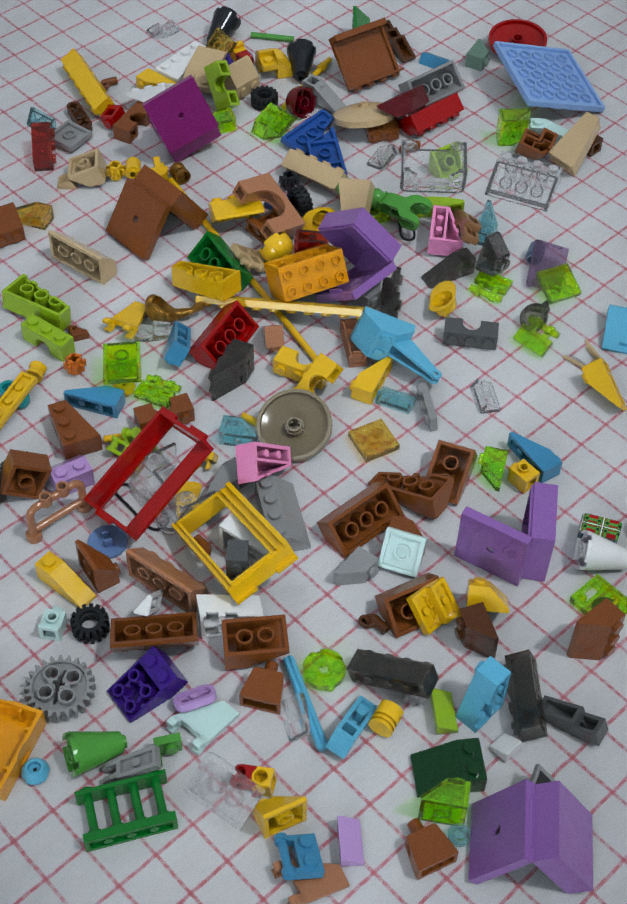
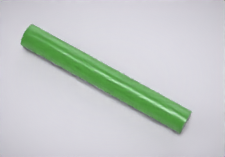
(272, 37)

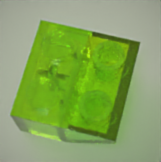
(272, 122)

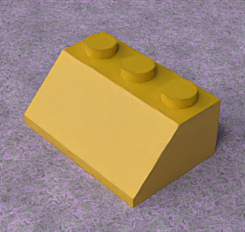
(231, 209)

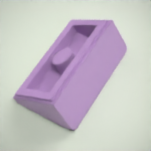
(350, 841)

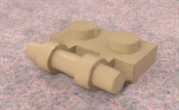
(248, 257)

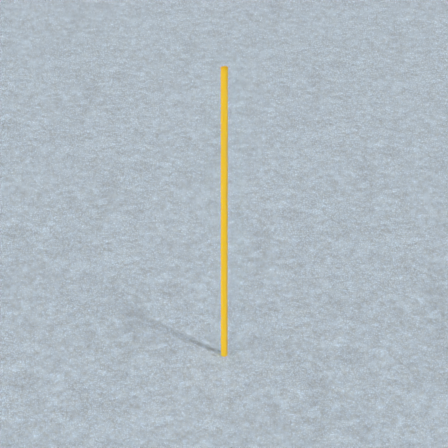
(263, 294)

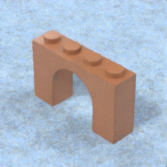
(266, 189)

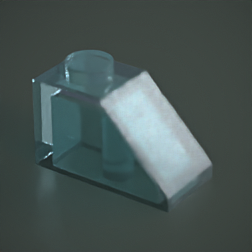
(235, 431)

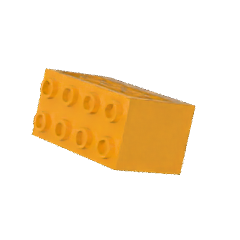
(306, 272)

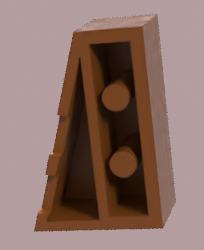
(73, 431)

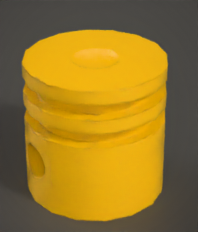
(386, 718)

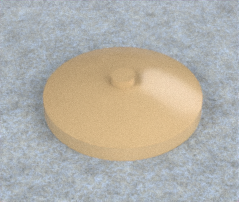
(361, 115)

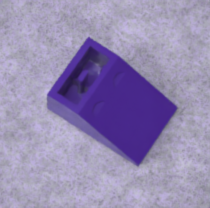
(147, 684)

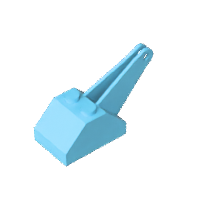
(384, 336)

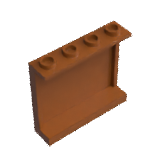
(364, 55)

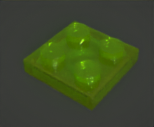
(558, 283)

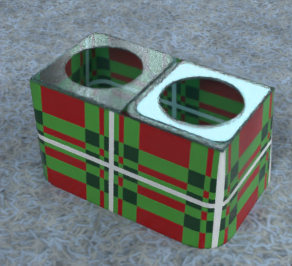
(601, 526)

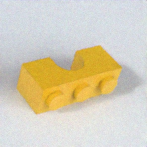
(287, 364)
(321, 369)

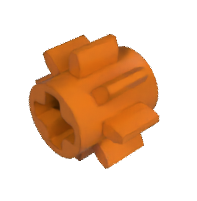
(74, 364)

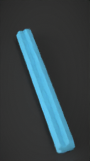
(299, 687)

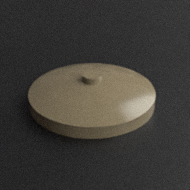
(297, 421)

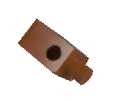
(263, 689)
(428, 848)

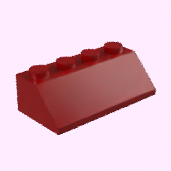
(431, 115)
(228, 324)

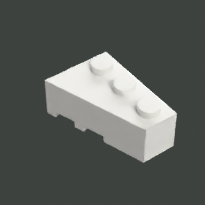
(219, 607)

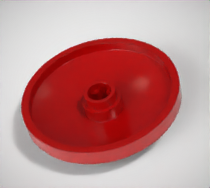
(518, 32)

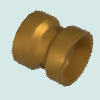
(180, 173)

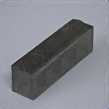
(393, 673)
(525, 696)

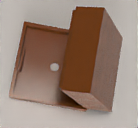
(151, 200)

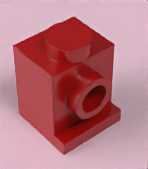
(111, 115)

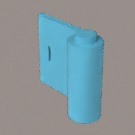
(615, 330)

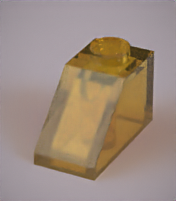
(36, 215)

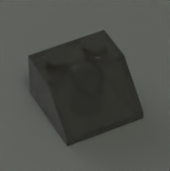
(493, 255)

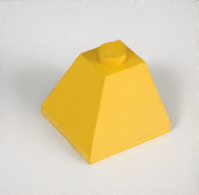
(484, 591)
(279, 813)

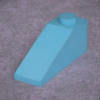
(351, 727)

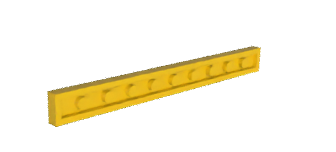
(291, 307)

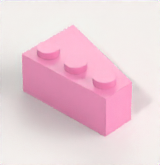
(443, 233)
(260, 460)

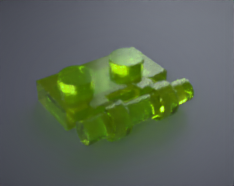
(496, 284)
(533, 340)
(154, 393)

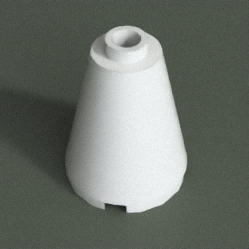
(598, 553)

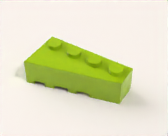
(27, 299)

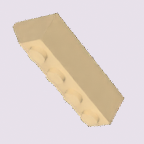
(81, 257)

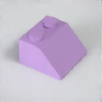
(72, 469)

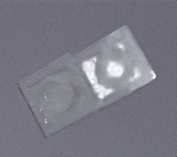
(166, 30)

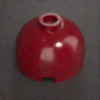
(300, 101)

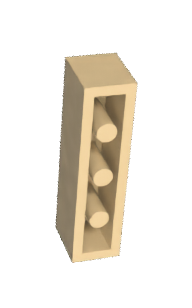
(313, 170)

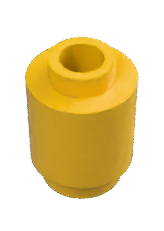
(132, 167)

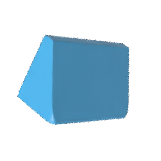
(432, 60)

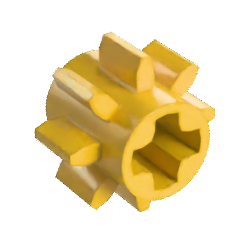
(115, 170)

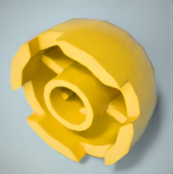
(276, 247)

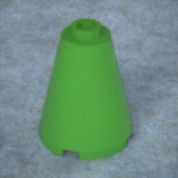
(91, 749)

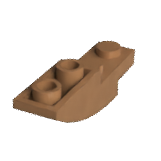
(467, 226)

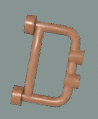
(34, 532)

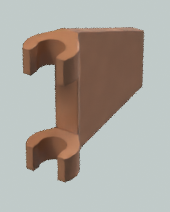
(316, 888)

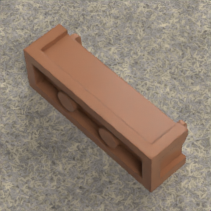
(354, 355)

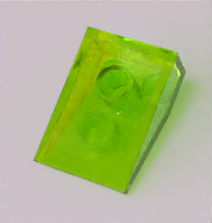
(122, 362)

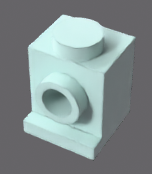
(53, 624)

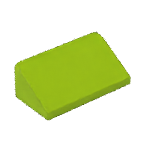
(443, 712)

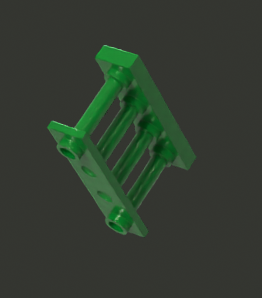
(133, 830)

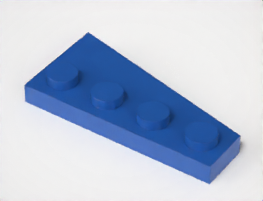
(307, 130)

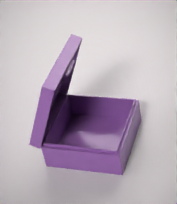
(365, 246)
(514, 553)
(536, 826)

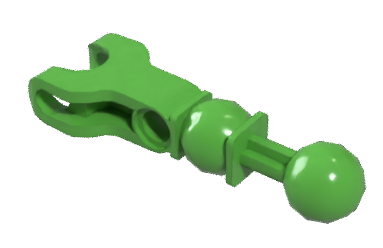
(400, 207)

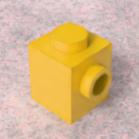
(523, 475)

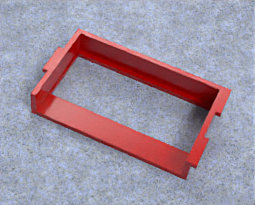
(133, 457)

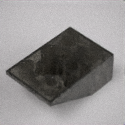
(232, 368)

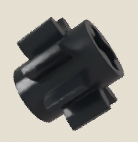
(288, 180)

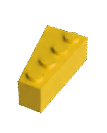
(206, 280)

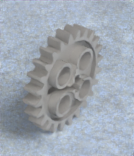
(41, 684)

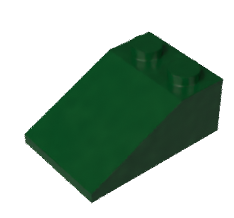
(450, 760)

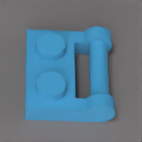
(306, 856)

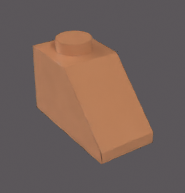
(273, 337)

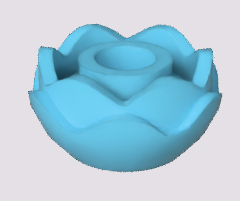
(37, 777)

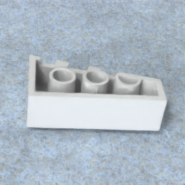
(176, 65)

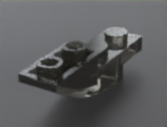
(390, 293)

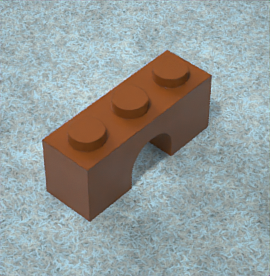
(126, 127)
(179, 405)

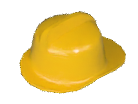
(314, 218)
(443, 298)

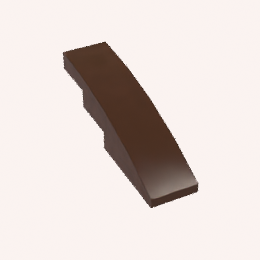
(398, 43)

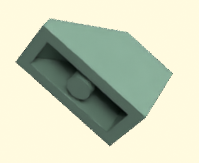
(477, 56)

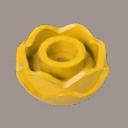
(127, 387)

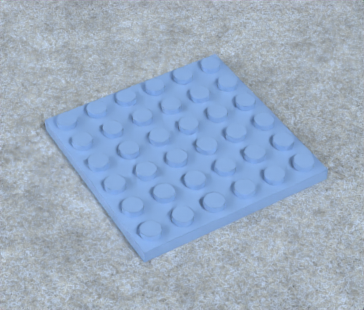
(548, 77)

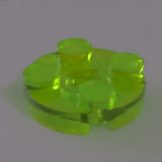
(318, 679)

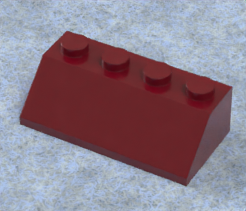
(406, 103)

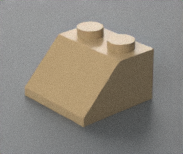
(243, 77)
(88, 168)

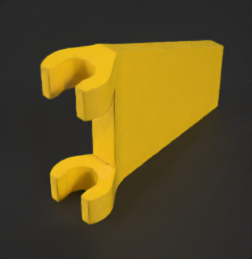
(128, 318)

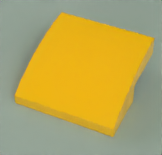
(433, 605)

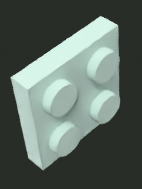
(402, 551)

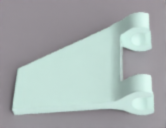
(204, 723)

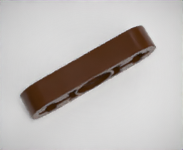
(79, 113)

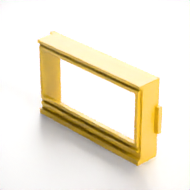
(246, 584)

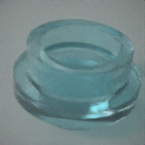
(459, 835)

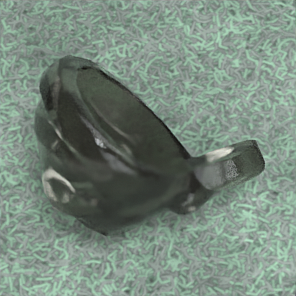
(536, 310)

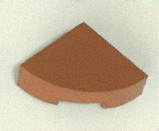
(78, 333)

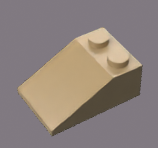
(202, 57)

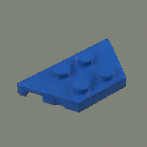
(327, 148)

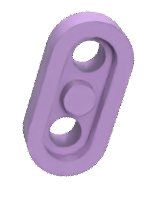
(195, 698)

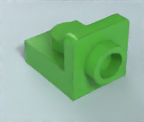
(168, 744)

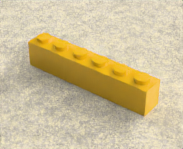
(86, 82)

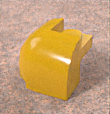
(273, 60)

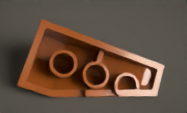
(419, 493)

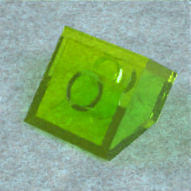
(511, 125)
(446, 802)

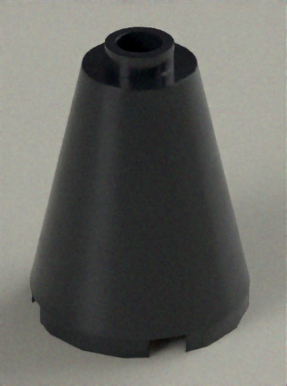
(225, 19)
(301, 56)

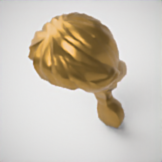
(159, 309)

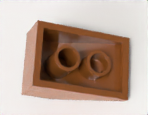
(453, 462)
(254, 640)

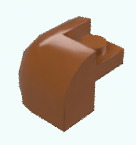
(536, 145)

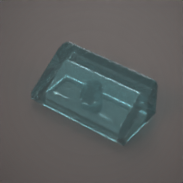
(37, 116)
(395, 400)

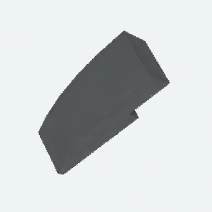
(574, 720)

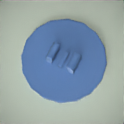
(108, 540)

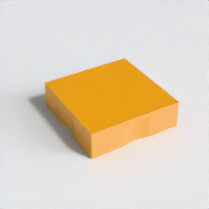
(18, 736)

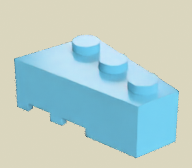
(484, 694)

